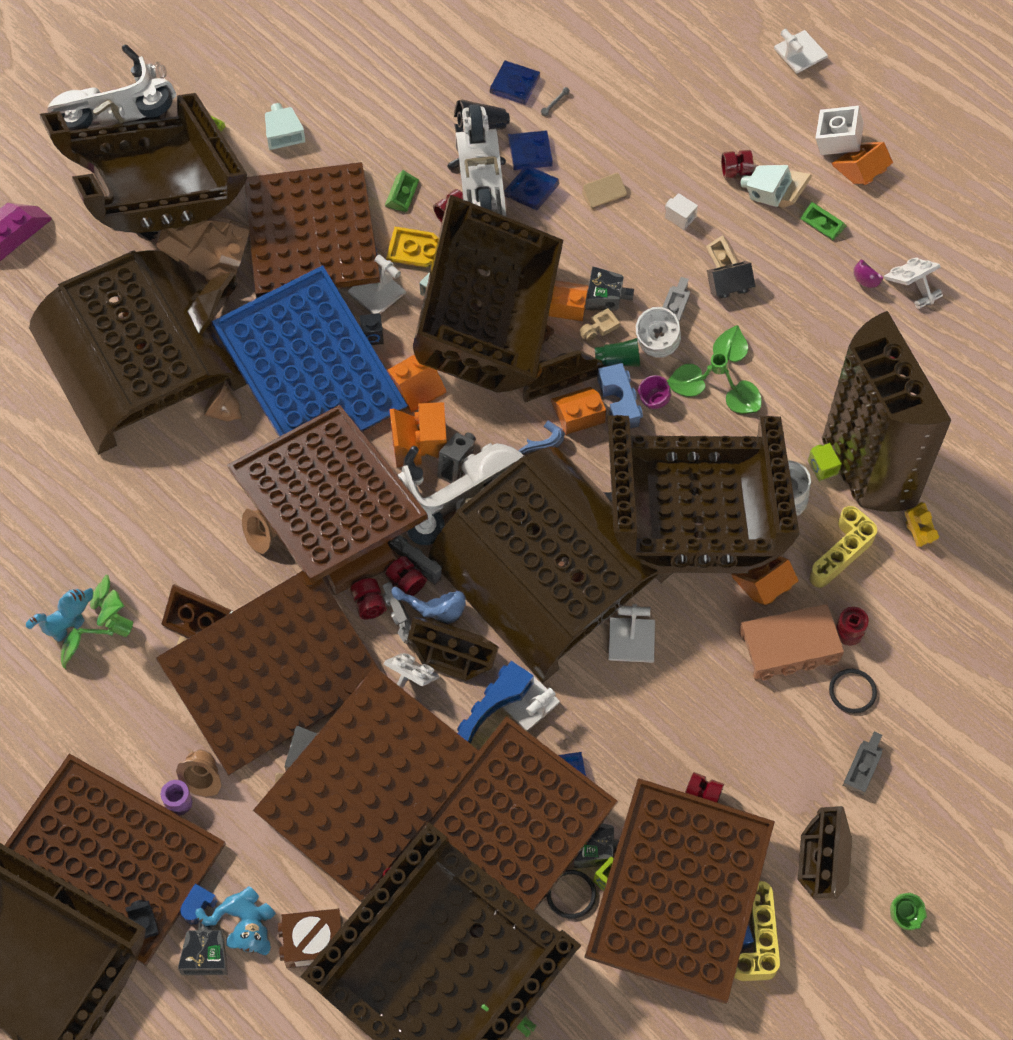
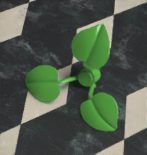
(730, 346)
(108, 615)

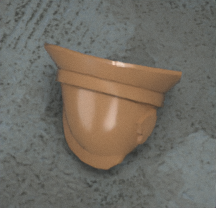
(223, 405)
(257, 531)
(200, 773)

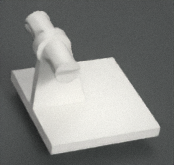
(799, 50)
(916, 271)
(379, 296)
(633, 637)
(410, 669)
(533, 706)

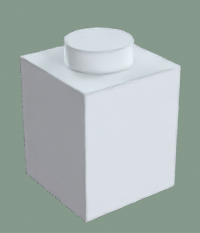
(680, 211)

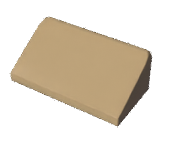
(798, 184)
(604, 190)
(722, 252)

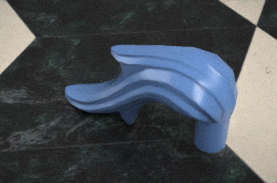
(554, 440)

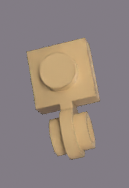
(602, 322)

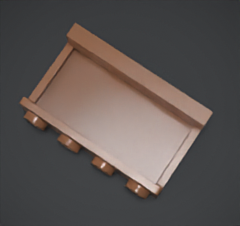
(792, 642)

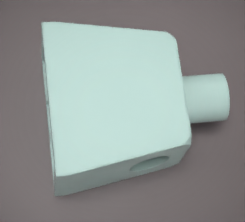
(283, 127)
(768, 183)

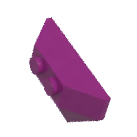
(18, 224)

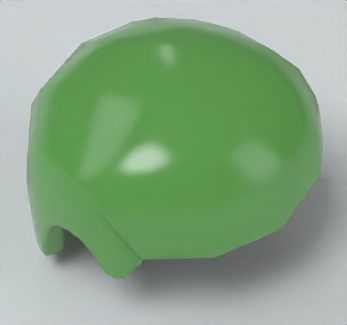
(908, 911)

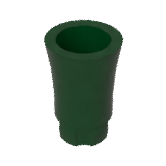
(617, 353)

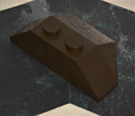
(210, 299)
(561, 373)
(451, 648)
(825, 854)

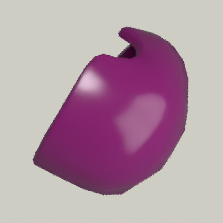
(866, 275)
(654, 392)

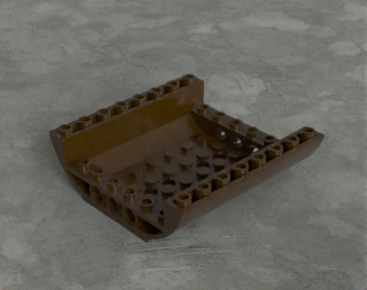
(97, 350)
(740, 500)
(516, 575)
(409, 938)

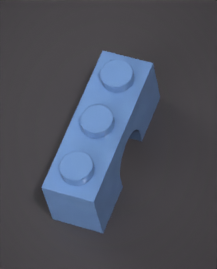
(615, 381)

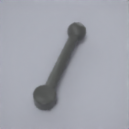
(545, 111)

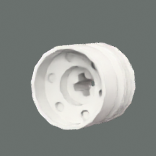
(656, 321)
(801, 485)

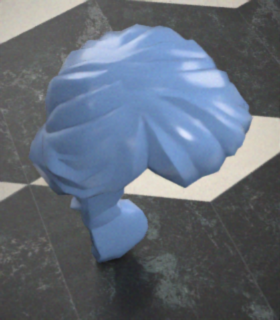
(443, 609)

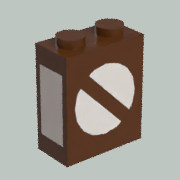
(306, 935)

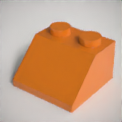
(865, 164)
(568, 301)
(416, 382)
(579, 410)
(432, 428)
(404, 436)
(767, 581)

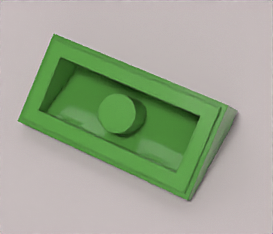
(402, 191)
(823, 221)

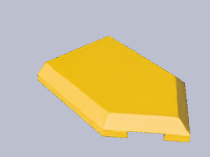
(412, 247)

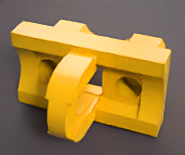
(921, 515)

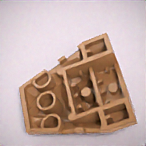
(207, 247)

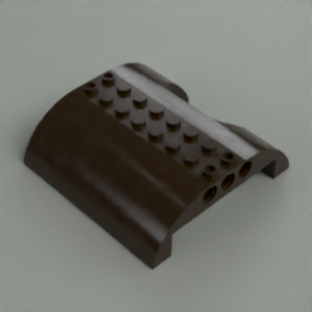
(156, 183)
(58, 954)

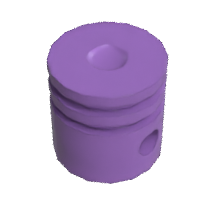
(176, 797)

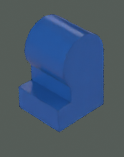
(197, 899)

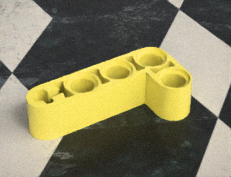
(840, 551)
(761, 930)

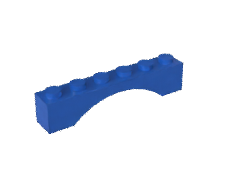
(509, 688)

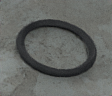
(846, 709)
(587, 909)

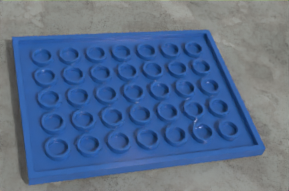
(308, 356)

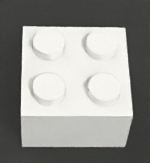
(839, 130)

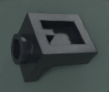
(143, 914)

